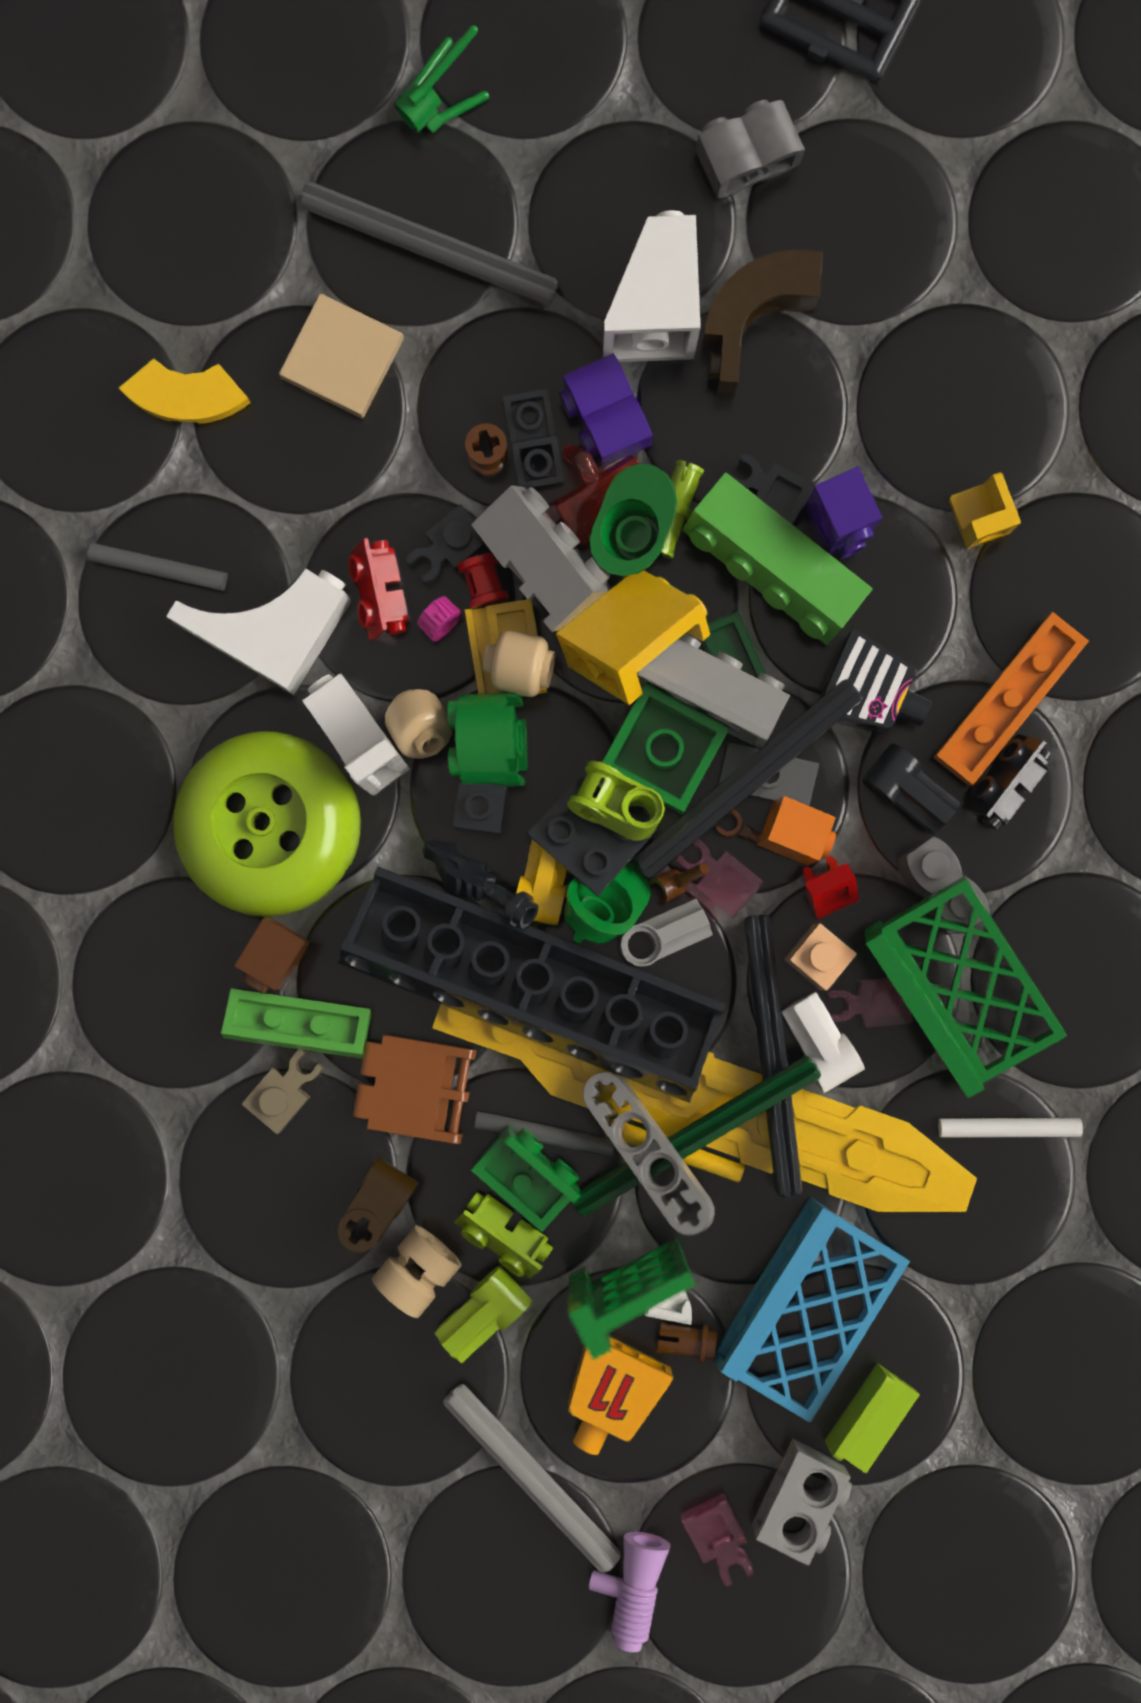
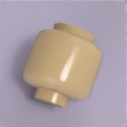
(519, 663)
(418, 723)

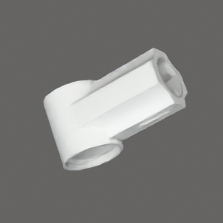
(822, 1041)

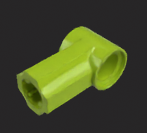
(492, 1305)

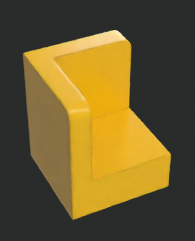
(985, 511)

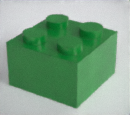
(666, 747)

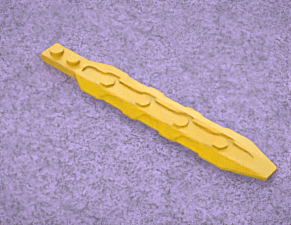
(840, 1147)

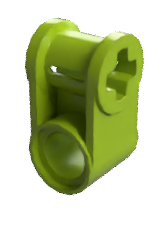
(613, 801)

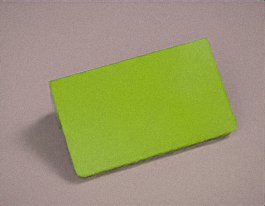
(871, 1418)

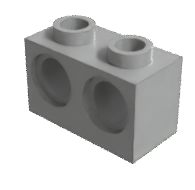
(790, 1499)

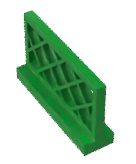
(929, 1009)
(625, 1293)

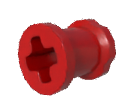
(483, 581)

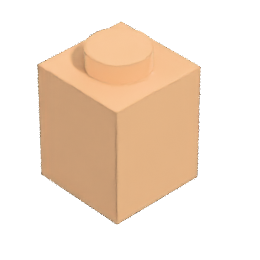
(820, 956)

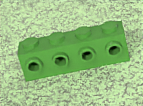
(776, 559)

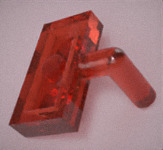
(583, 504)

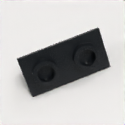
(1019, 763)

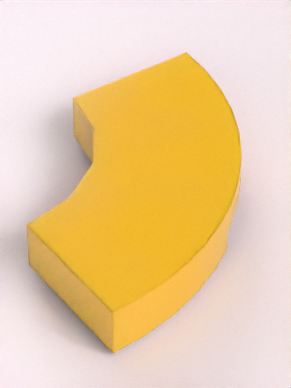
(185, 397)

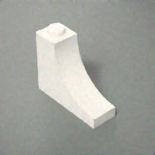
(279, 637)
(355, 734)

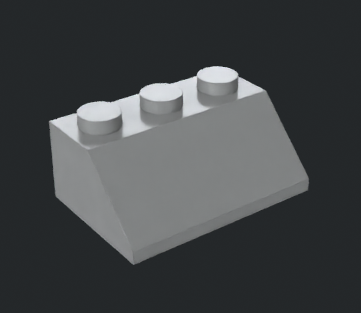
(718, 689)

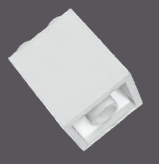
(658, 297)

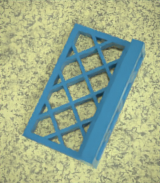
(772, 1298)

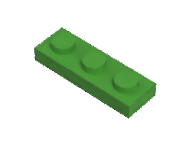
(296, 1023)

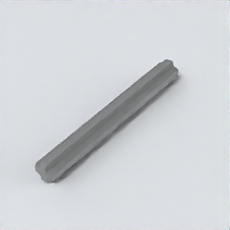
(532, 1478)

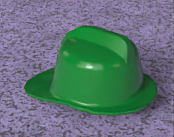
(633, 520)
(611, 912)

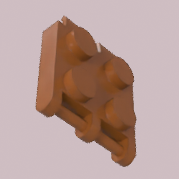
(413, 1087)

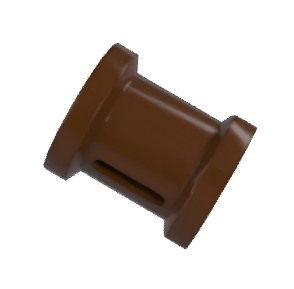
(481, 435)

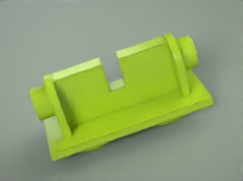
(515, 1248)

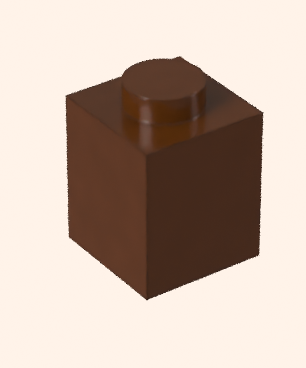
(271, 955)

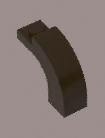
(766, 285)

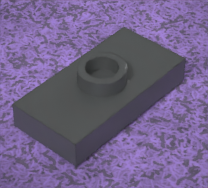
(793, 780)

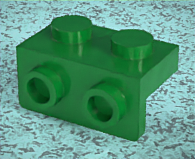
(527, 1177)

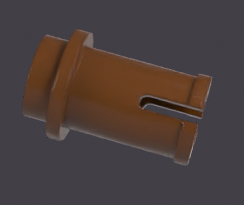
(691, 1343)

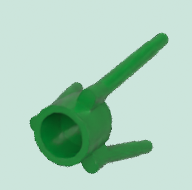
(420, 102)

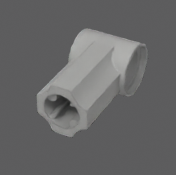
(668, 933)

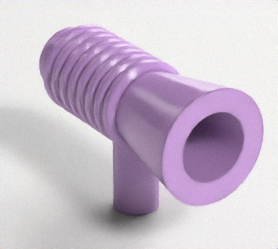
(636, 1591)

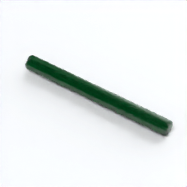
(704, 1131)

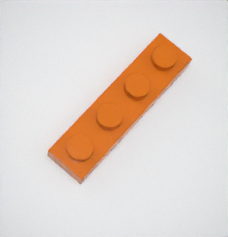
(1010, 699)

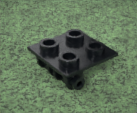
(584, 847)

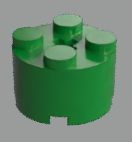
(488, 739)

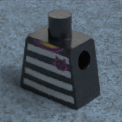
(882, 682)

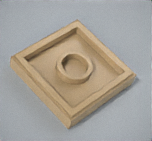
(341, 356)

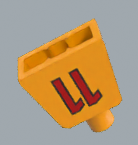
(615, 1394)

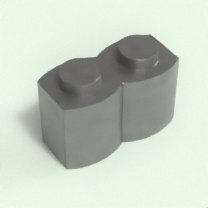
(749, 147)
(932, 867)

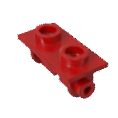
(371, 572)

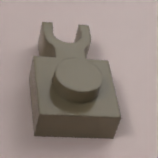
(280, 1095)

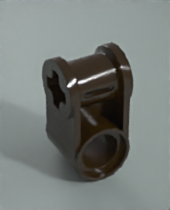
(379, 1200)

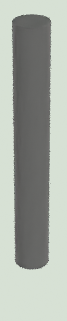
(157, 566)
(547, 1134)

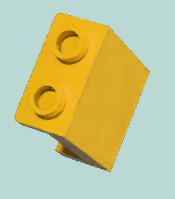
(629, 631)

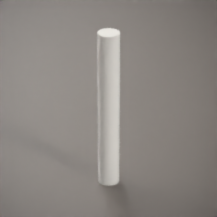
(1010, 1127)

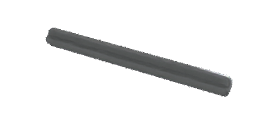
(428, 243)

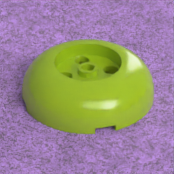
(320, 812)

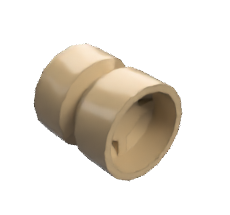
(405, 1284)

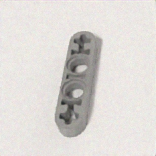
(643, 1156)

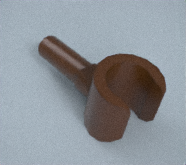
(742, 829)
(675, 882)

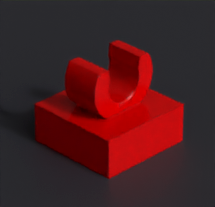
(830, 890)

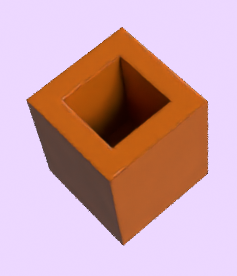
(797, 831)

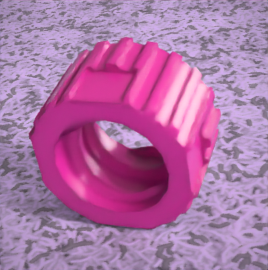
(439, 618)

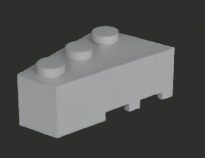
(541, 555)

